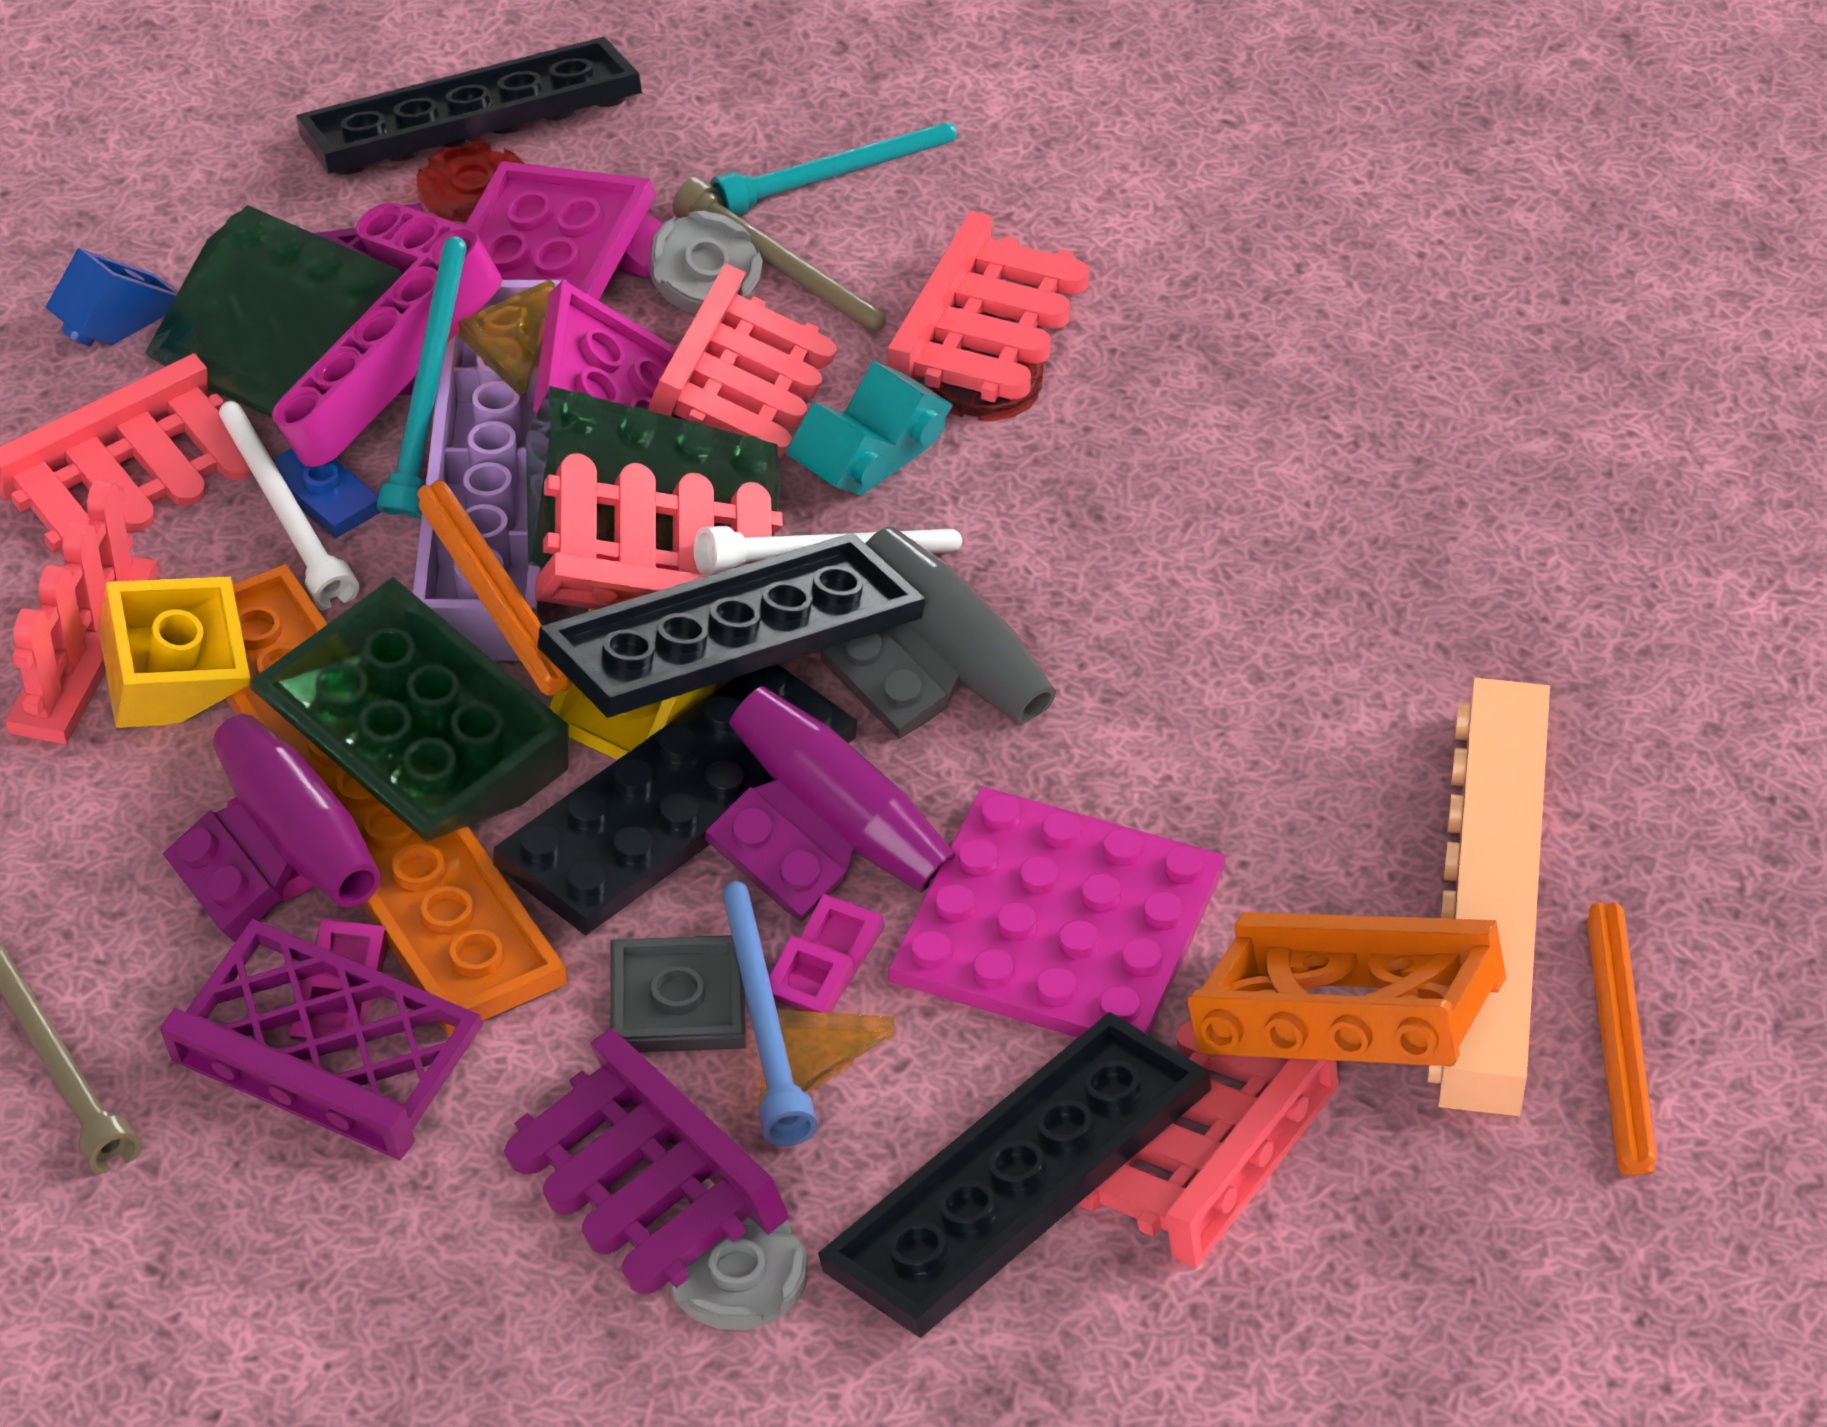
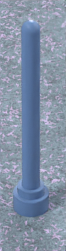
(786, 1111)

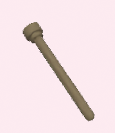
(701, 196)
(102, 1132)

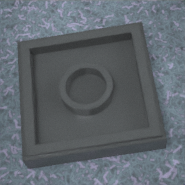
(677, 993)

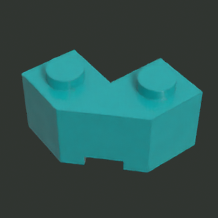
(877, 433)

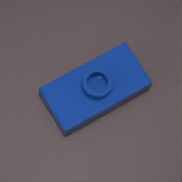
(328, 493)

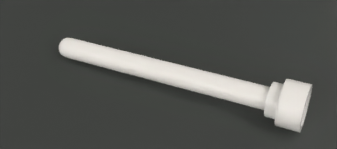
(723, 549)
(324, 573)

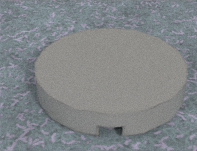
(691, 254)
(738, 1290)

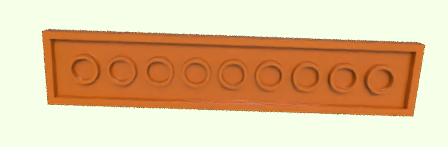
(439, 899)

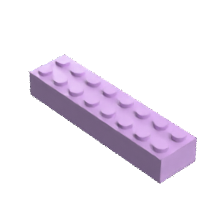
(482, 459)

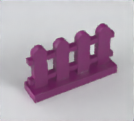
(659, 1115)

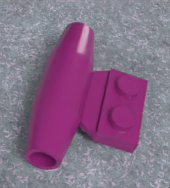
(820, 808)
(283, 823)

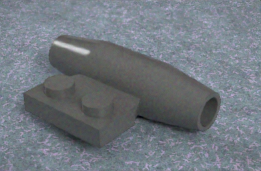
(915, 667)

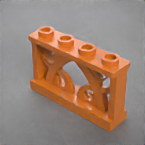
(1427, 972)

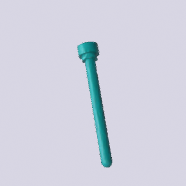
(743, 191)
(401, 490)

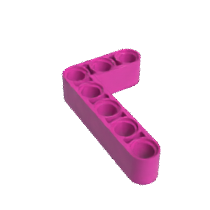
(385, 344)

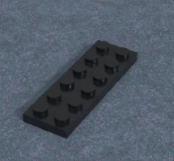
(468, 105)
(729, 624)
(649, 806)
(1014, 1173)

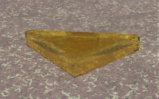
(510, 334)
(827, 1043)

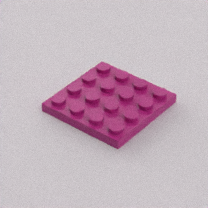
(1057, 916)

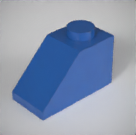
(107, 299)

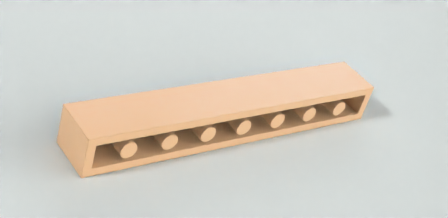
(1497, 880)

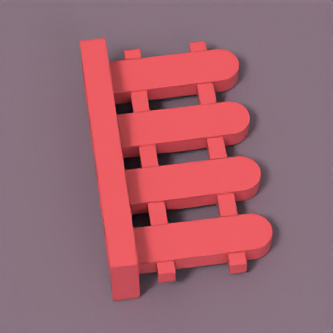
(958, 284)
(743, 367)
(113, 429)
(605, 573)
(61, 640)
(1229, 1163)

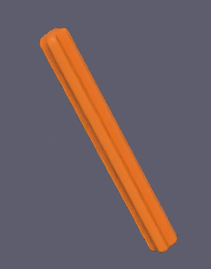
(490, 583)
(1621, 1040)

